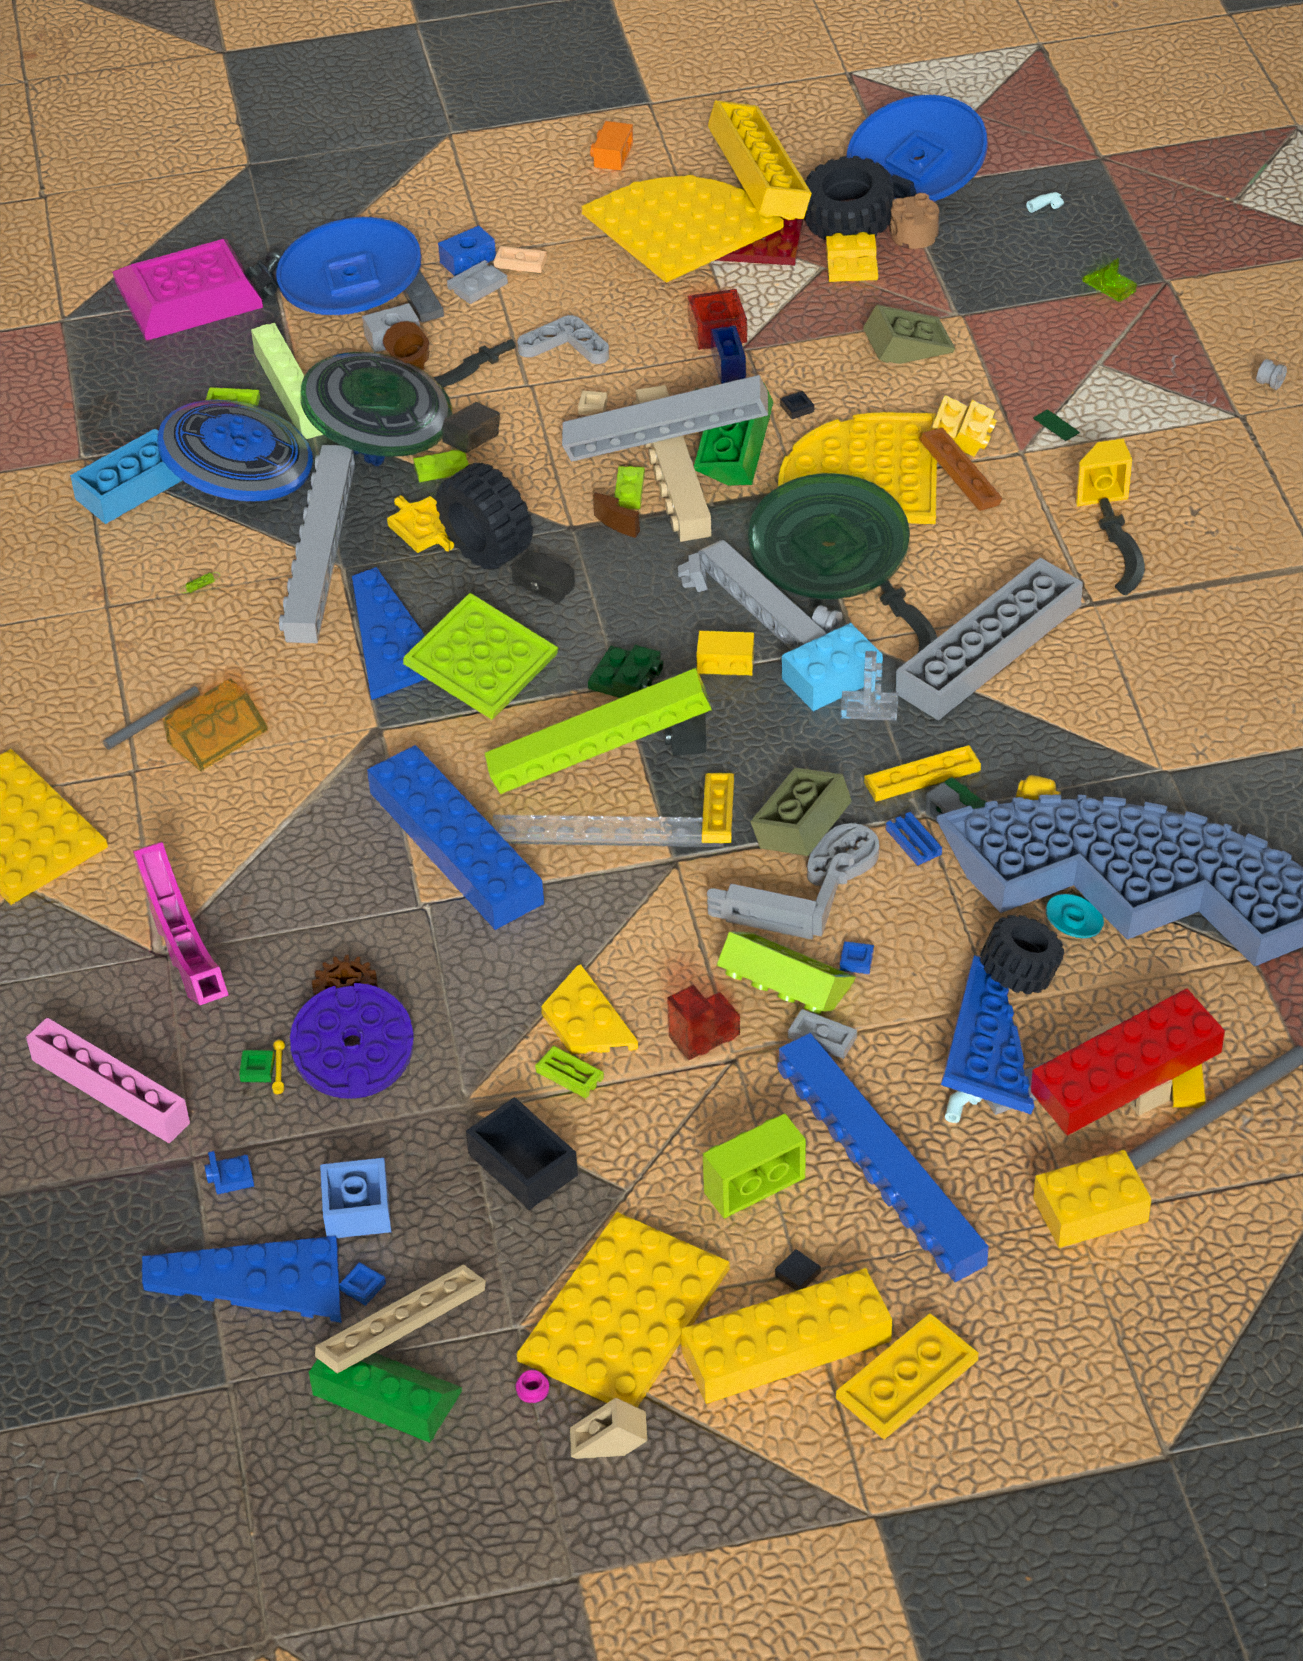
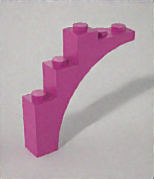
(172, 920)

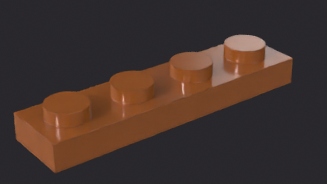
(961, 469)

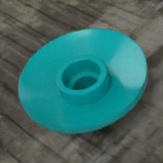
(1074, 916)

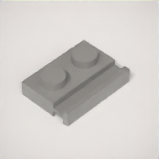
(477, 282)

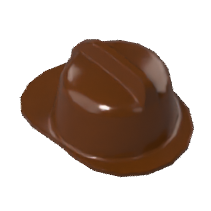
(407, 343)

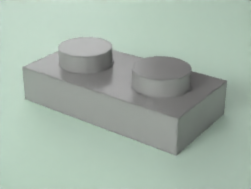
(831, 1035)

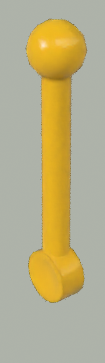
(278, 1086)

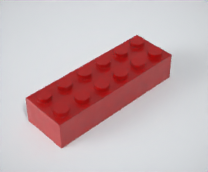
(1127, 1061)

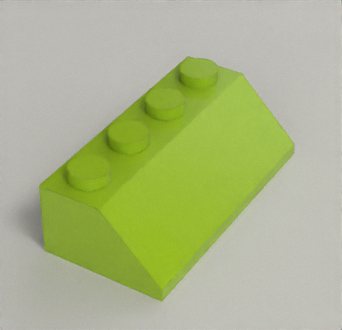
(784, 971)

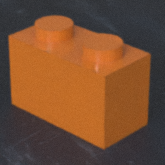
(612, 145)

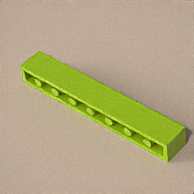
(597, 731)

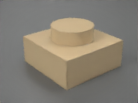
(592, 403)

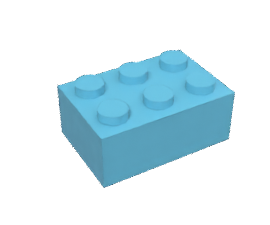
(828, 666)

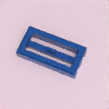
(918, 836)

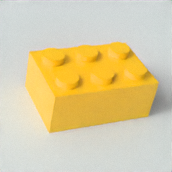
(1091, 1198)

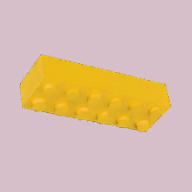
(786, 1335)

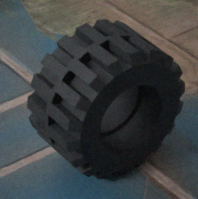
(1022, 954)

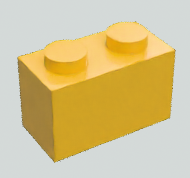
(725, 653)

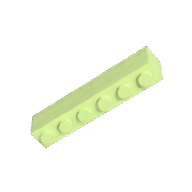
(283, 374)

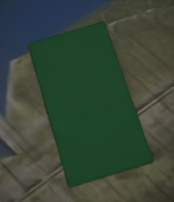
(1056, 425)

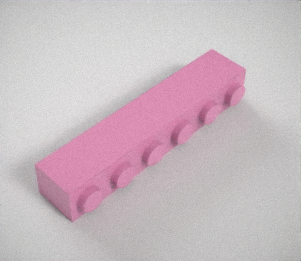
(108, 1080)

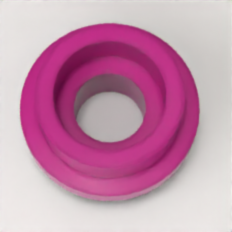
(532, 1379)

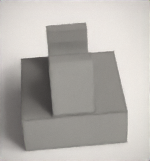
(693, 573)

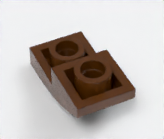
(616, 517)

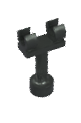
(262, 272)

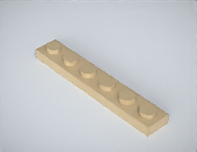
(399, 1318)

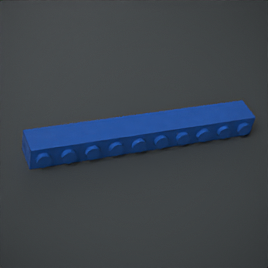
(883, 1158)

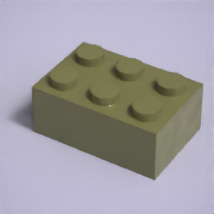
(801, 811)

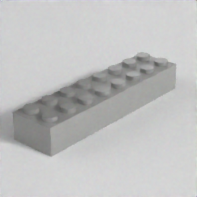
(988, 638)

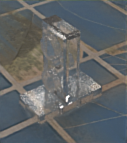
(872, 702)

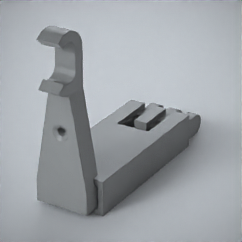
(780, 911)

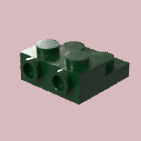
(626, 671)

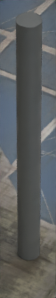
(1216, 1107)

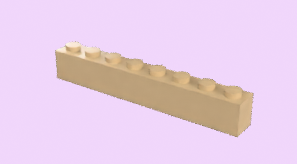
(677, 479)

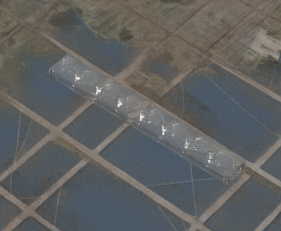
(601, 830)

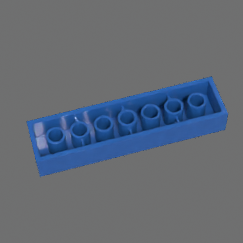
(456, 837)

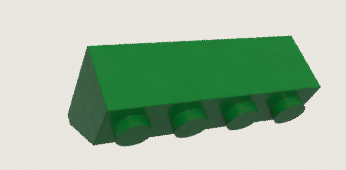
(733, 450)
(388, 1394)

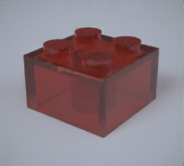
(715, 311)

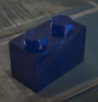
(728, 354)

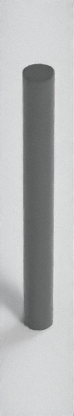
(151, 718)

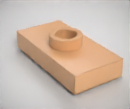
(520, 259)

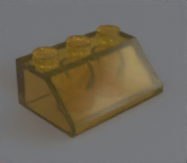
(214, 725)

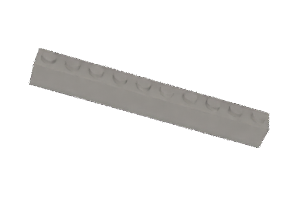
(318, 545)

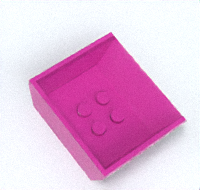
(186, 289)

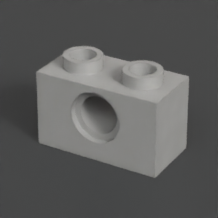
(378, 323)

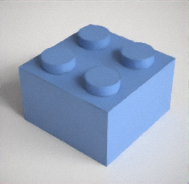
(355, 1198)

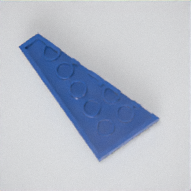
(386, 634)
(986, 1045)
(259, 1276)

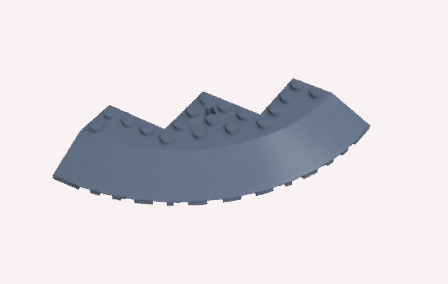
(1133, 867)

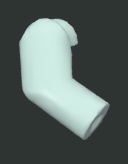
(1043, 200)
(956, 1104)

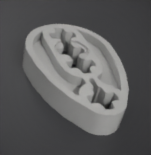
(836, 842)

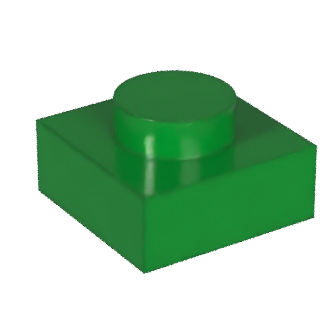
(256, 1066)

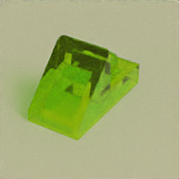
(1110, 282)

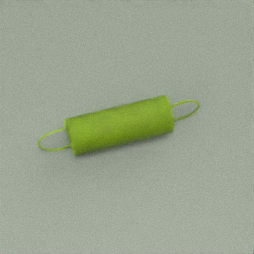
(199, 582)

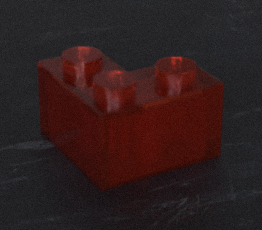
(700, 1023)

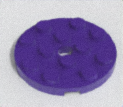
(359, 1069)

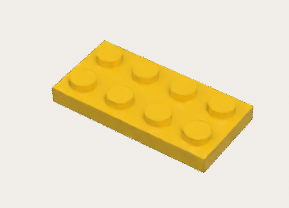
(907, 1376)

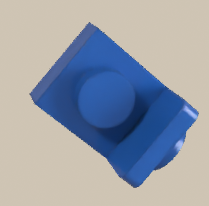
(229, 1173)

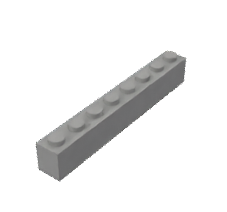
(665, 418)

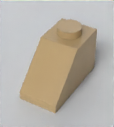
(609, 1431)

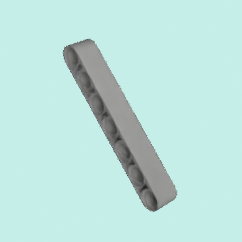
(759, 595)

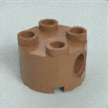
(914, 221)

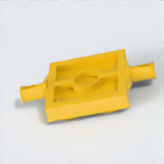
(419, 524)

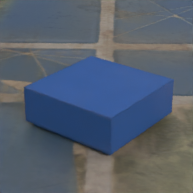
(856, 957)
(362, 1283)

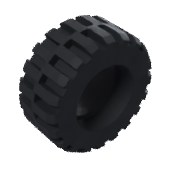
(846, 180)
(484, 515)

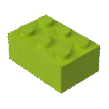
(754, 1165)

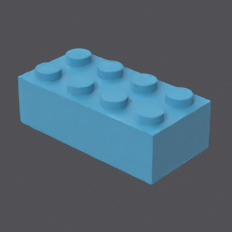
(123, 478)

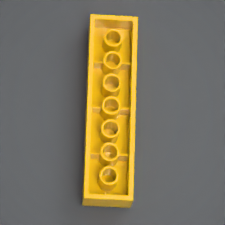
(759, 160)

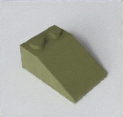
(906, 335)

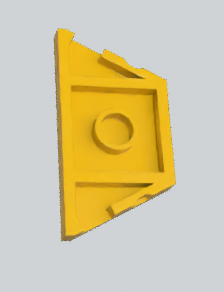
(585, 1017)

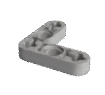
(535, 343)

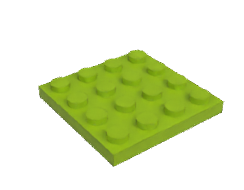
(480, 656)

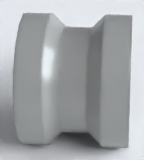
(1271, 374)
(826, 619)

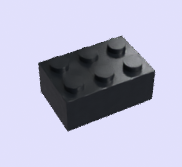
(522, 1153)

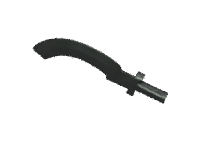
(472, 363)
(1130, 550)
(919, 623)

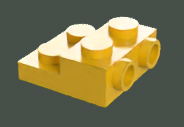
(851, 257)
(965, 424)

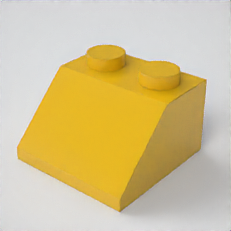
(1104, 473)

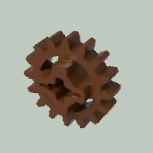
(343, 974)

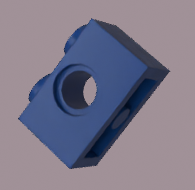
(466, 250)

